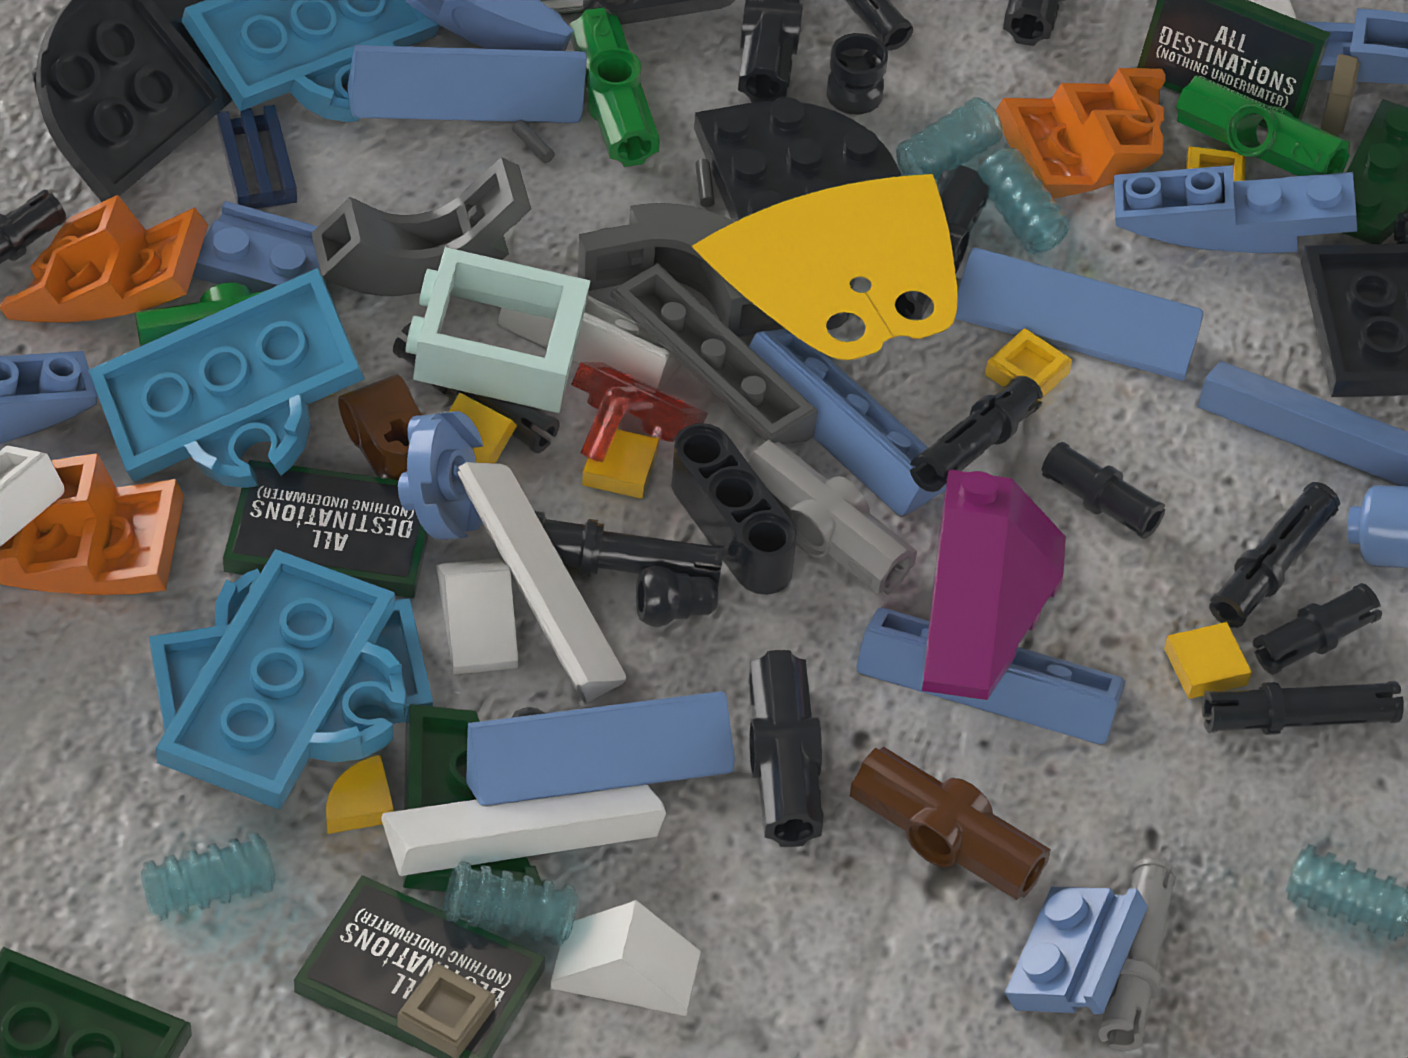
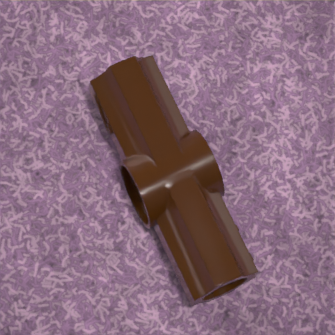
(949, 822)

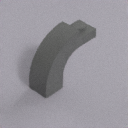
(665, 236)
(391, 252)

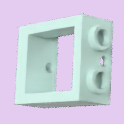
(488, 368)

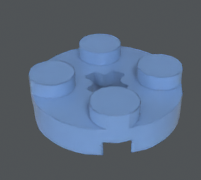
(431, 483)

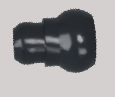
(671, 596)

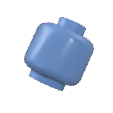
(1381, 526)

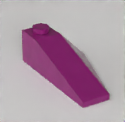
(990, 582)

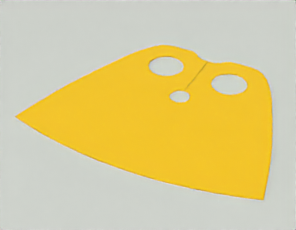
(806, 251)

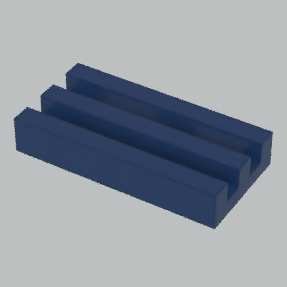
(250, 126)

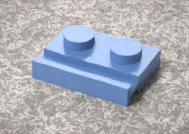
(255, 249)
(1076, 950)

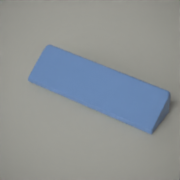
(467, 84)
(1079, 313)
(849, 421)
(1307, 421)
(1032, 690)
(599, 748)

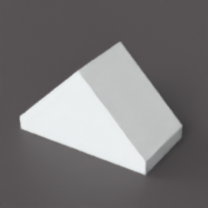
(478, 615)
(628, 960)

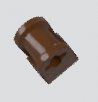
(379, 422)

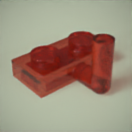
(617, 393)

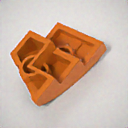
(1088, 130)
(109, 266)
(96, 535)

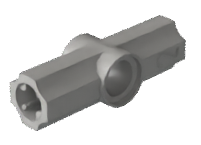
(833, 518)

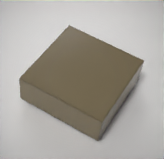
(1340, 94)
(446, 1010)

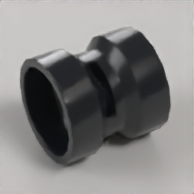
(857, 73)

